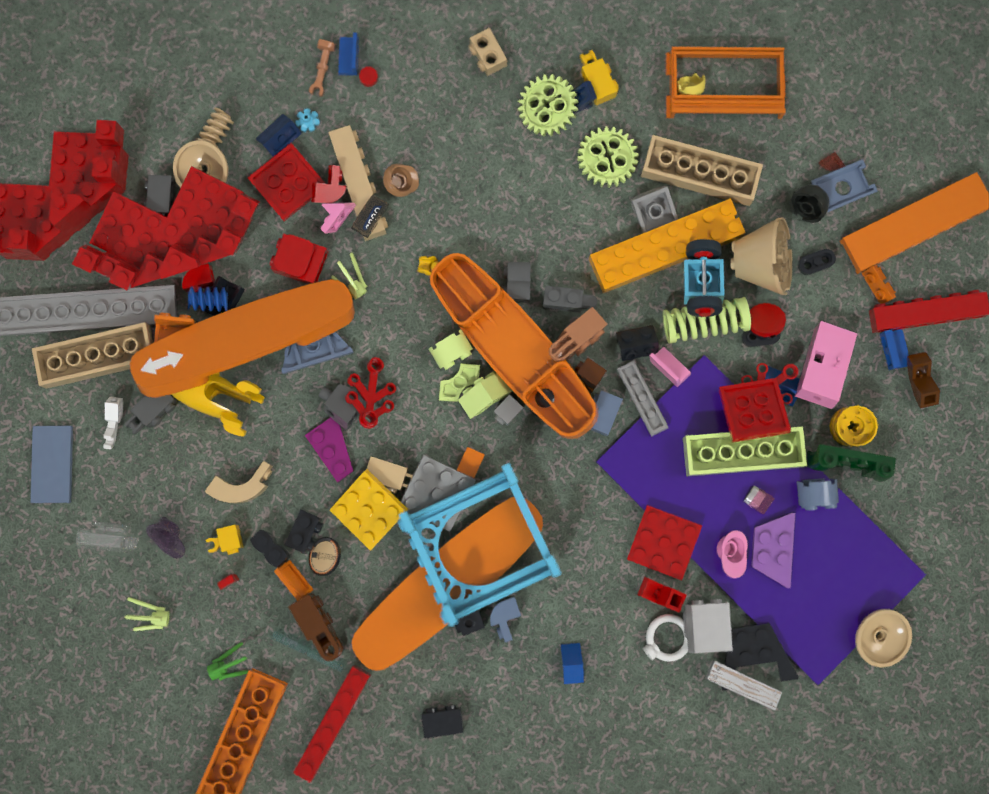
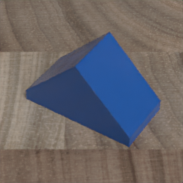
(572, 663)

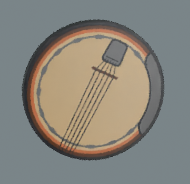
(325, 556)

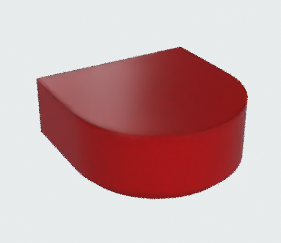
(227, 581)

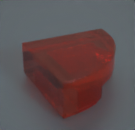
(832, 162)

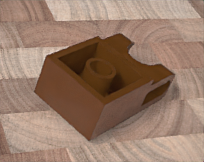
(317, 625)

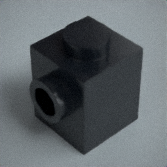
(470, 623)

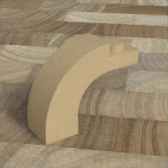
(242, 493)

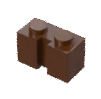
(590, 374)

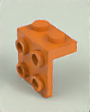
(168, 325)

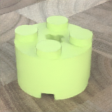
(451, 349)

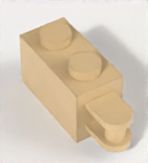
(389, 474)

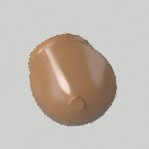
(400, 180)

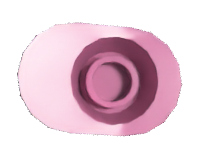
(733, 552)

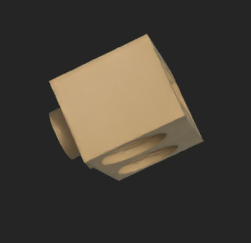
(492, 50)

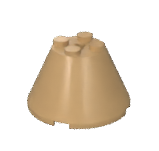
(764, 257)

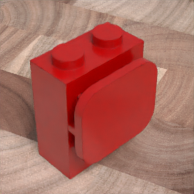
(298, 259)

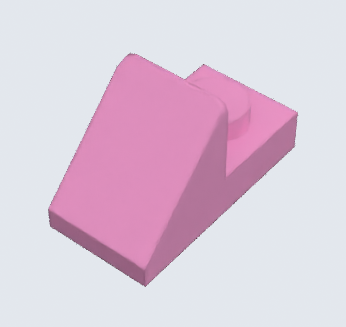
(338, 214)

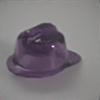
(166, 536)

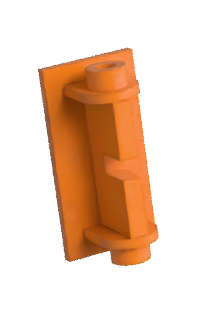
(882, 291)

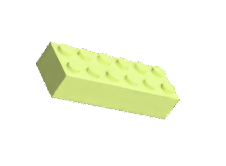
(719, 455)

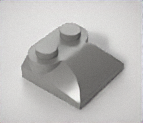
(654, 208)

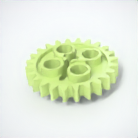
(538, 91)
(591, 161)

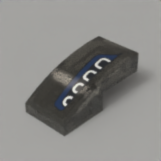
(369, 216)

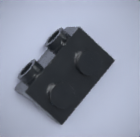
(234, 295)
(637, 342)

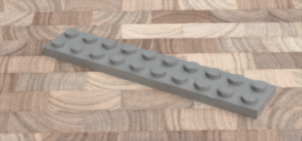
(85, 310)

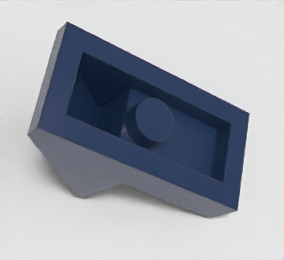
(585, 96)

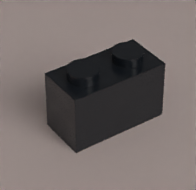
(442, 722)

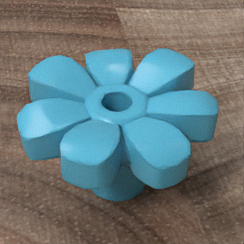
(307, 120)

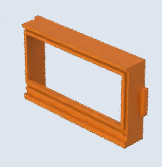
(725, 103)

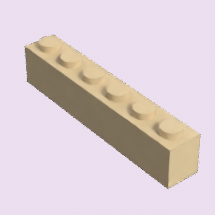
(355, 173)

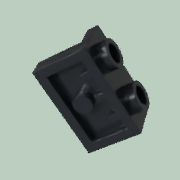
(304, 531)

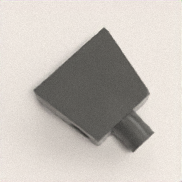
(338, 408)

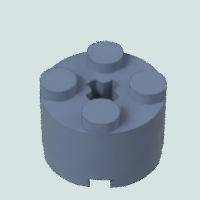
(817, 493)

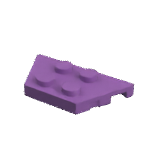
(774, 549)

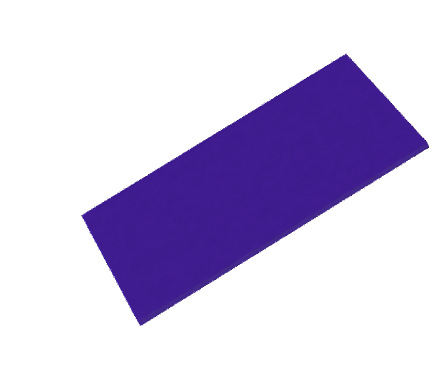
(839, 556)

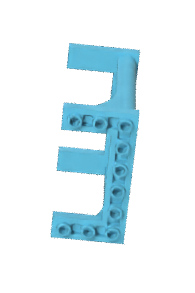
(457, 608)

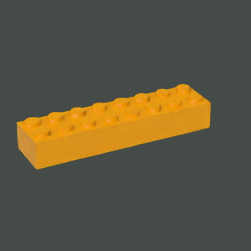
(664, 245)

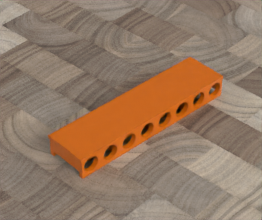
(916, 223)
(243, 734)

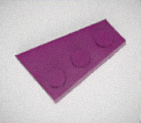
(331, 447)

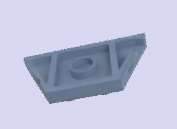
(320, 351)

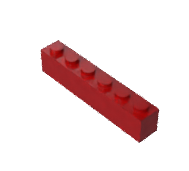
(929, 312)
(332, 723)

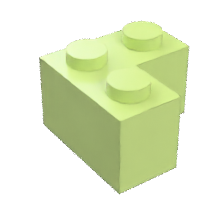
(484, 394)

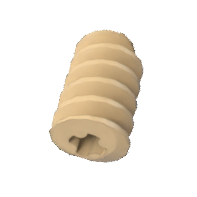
(216, 126)

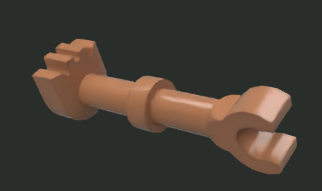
(326, 47)

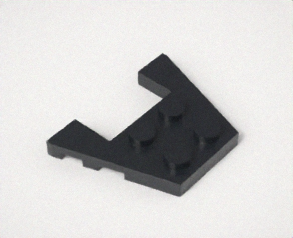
(756, 646)

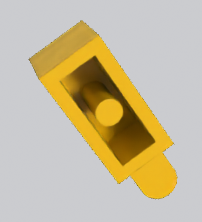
(600, 77)

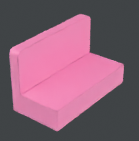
(670, 366)

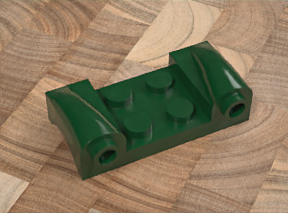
(872, 465)

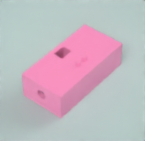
(826, 365)

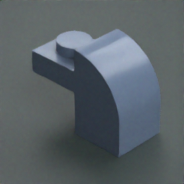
(503, 612)

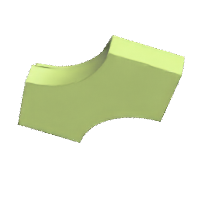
(452, 388)

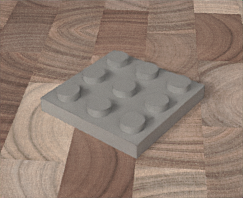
(433, 483)

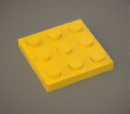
(368, 509)

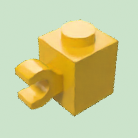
(228, 540)

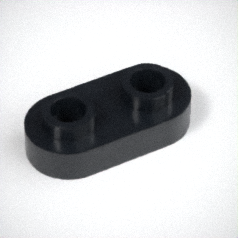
(815, 261)
(759, 340)

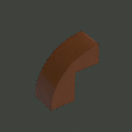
(922, 384)

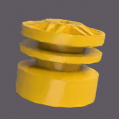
(864, 429)

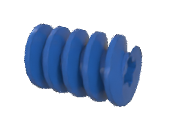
(207, 299)

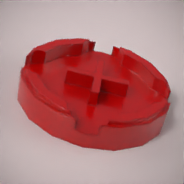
(767, 320)

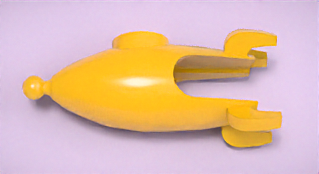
(201, 400)

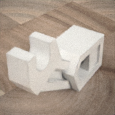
(113, 415)

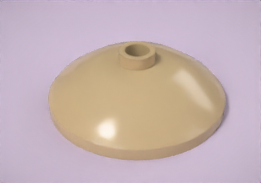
(198, 155)
(890, 644)

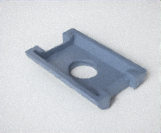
(853, 176)

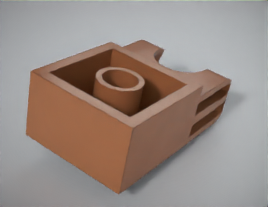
(578, 336)

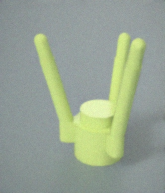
(356, 288)
(159, 618)

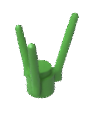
(219, 668)

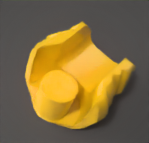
(426, 264)

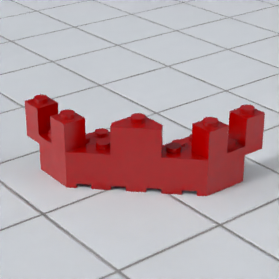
(81, 182)
(145, 245)

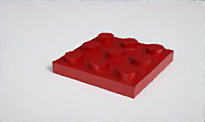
(286, 181)
(754, 410)
(664, 542)

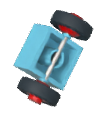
(703, 278)

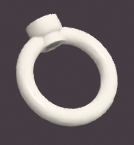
(653, 650)

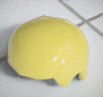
(691, 85)

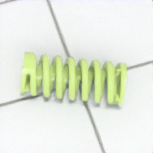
(669, 321)

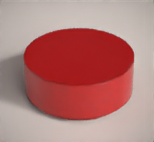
(368, 76)

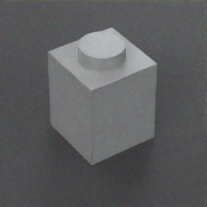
(507, 411)

